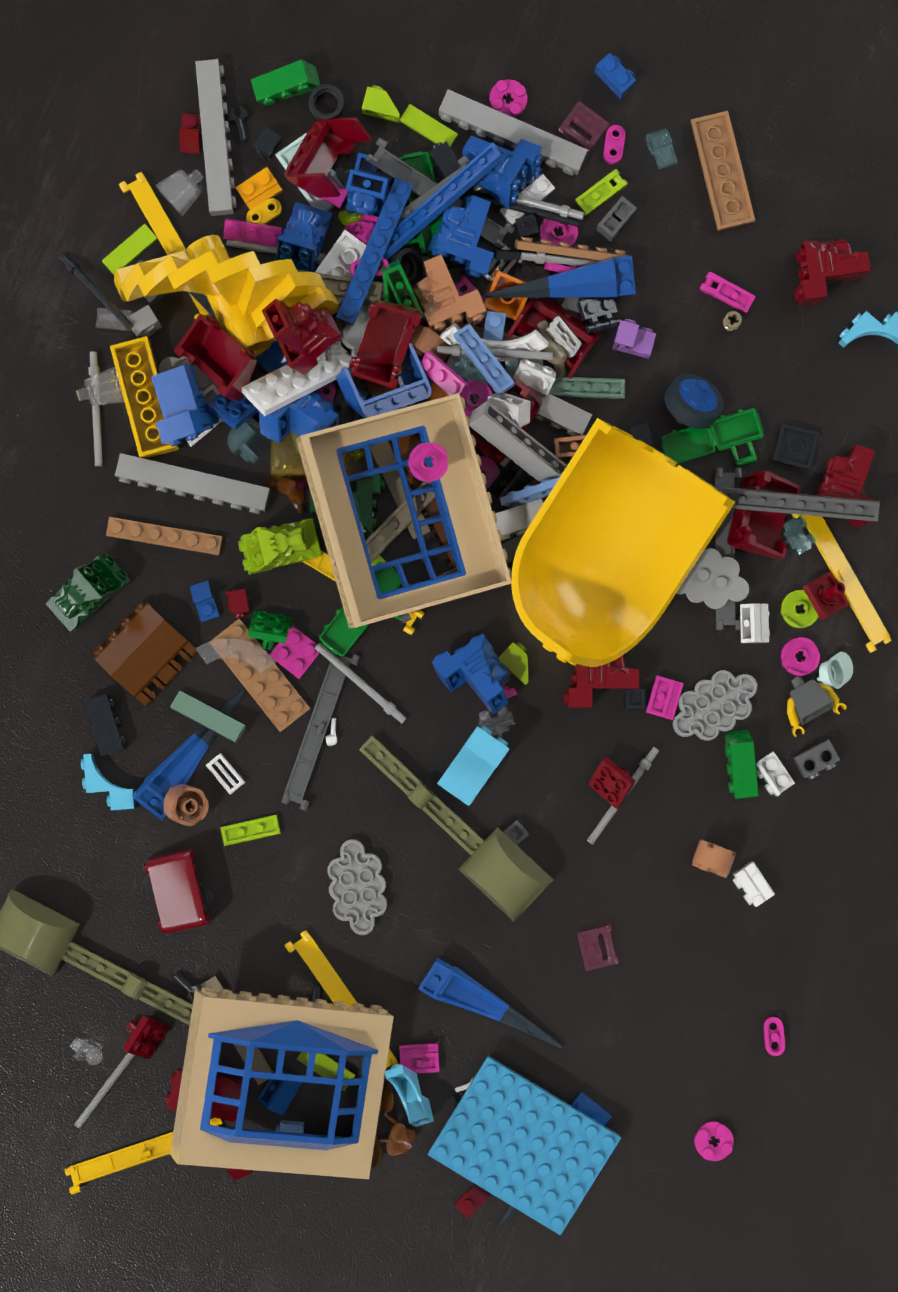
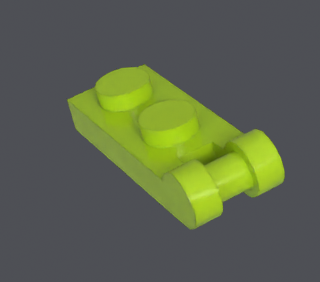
(600, 192)

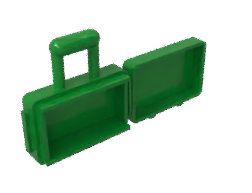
(422, 163)
(724, 434)
(338, 635)

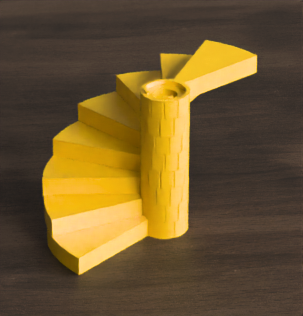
(234, 286)

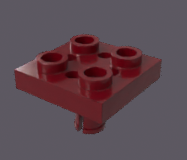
(829, 593)
(614, 779)
(145, 1036)

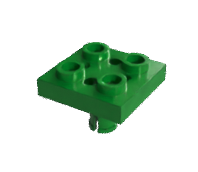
(269, 628)

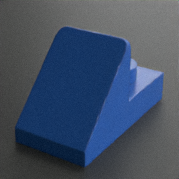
(204, 601)

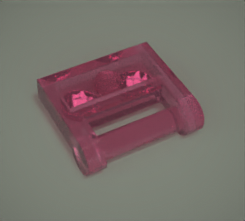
(586, 120)
(591, 949)

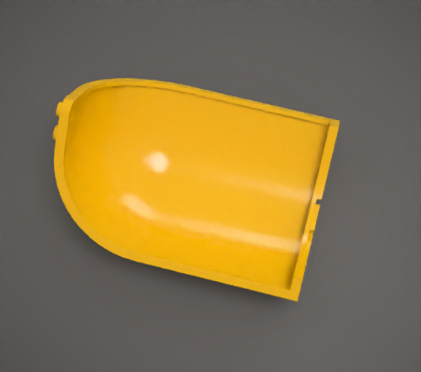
(611, 547)

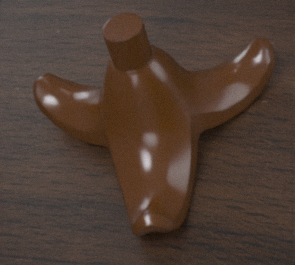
(293, 488)

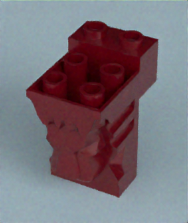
(826, 264)
(301, 332)
(847, 476)
(607, 676)
(224, 1087)

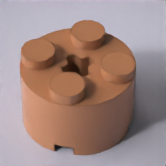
(176, 800)
(713, 858)

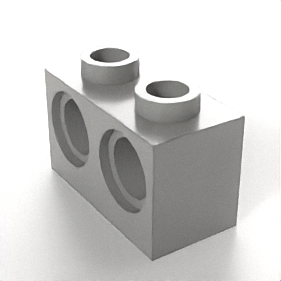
(145, 322)

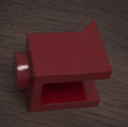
(238, 603)

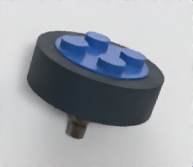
(694, 401)

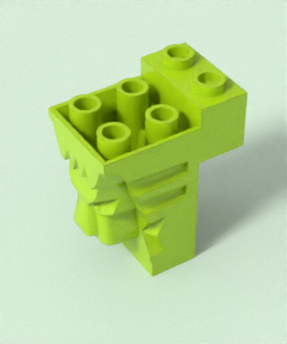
(279, 546)

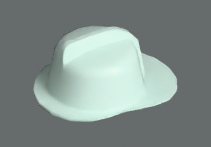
(836, 670)

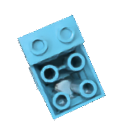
(473, 765)

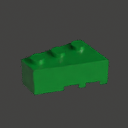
(285, 82)

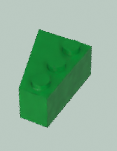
(397, 287)
(741, 764)

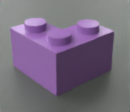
(634, 340)

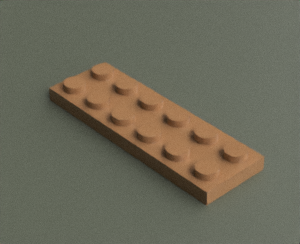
(722, 170)
(268, 689)

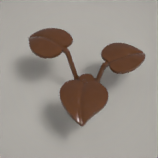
(400, 1137)

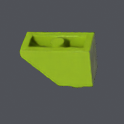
(378, 104)
(517, 661)

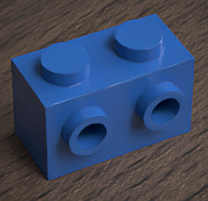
(615, 75)
(279, 1094)

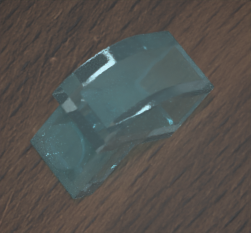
(661, 147)
(238, 442)

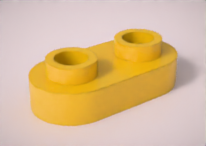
(265, 215)

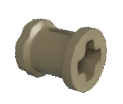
(726, 321)

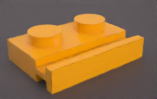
(259, 188)

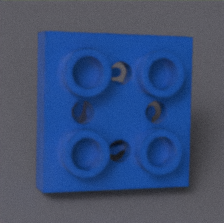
(234, 415)

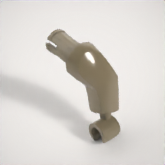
(559, 354)

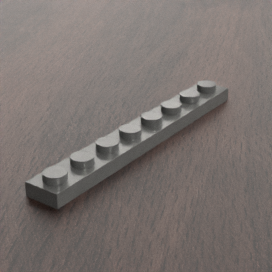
(803, 504)

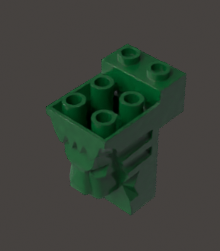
(365, 501)
(87, 591)

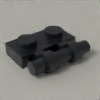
(598, 307)

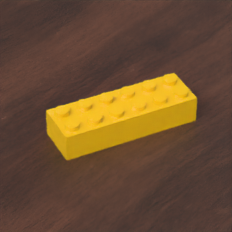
(134, 367)

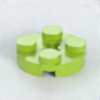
(789, 613)

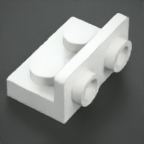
(774, 774)

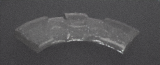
(237, 649)

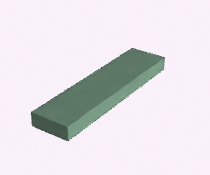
(588, 388)
(208, 716)

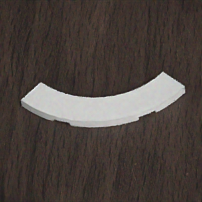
(530, 342)

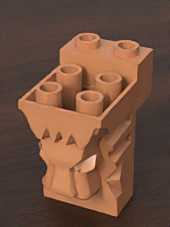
(441, 300)

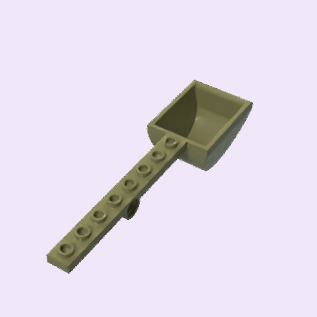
(494, 864)
(45, 939)

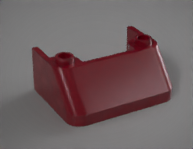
(319, 152)
(545, 309)

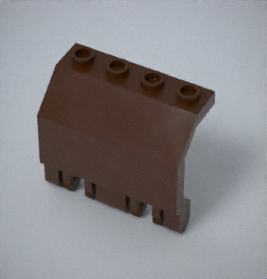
(143, 651)

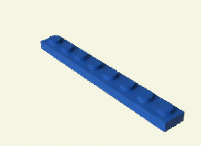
(444, 197)
(374, 251)

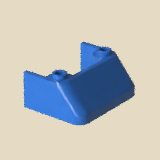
(412, 389)

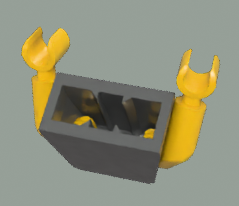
(809, 702)

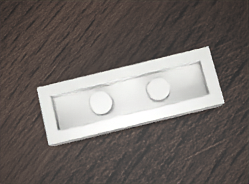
(538, 190)

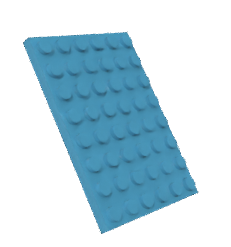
(524, 1145)

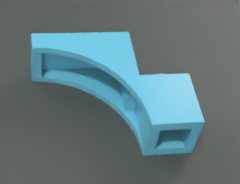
(868, 325)
(94, 781)
(408, 1088)

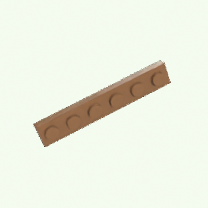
(564, 249)
(164, 536)

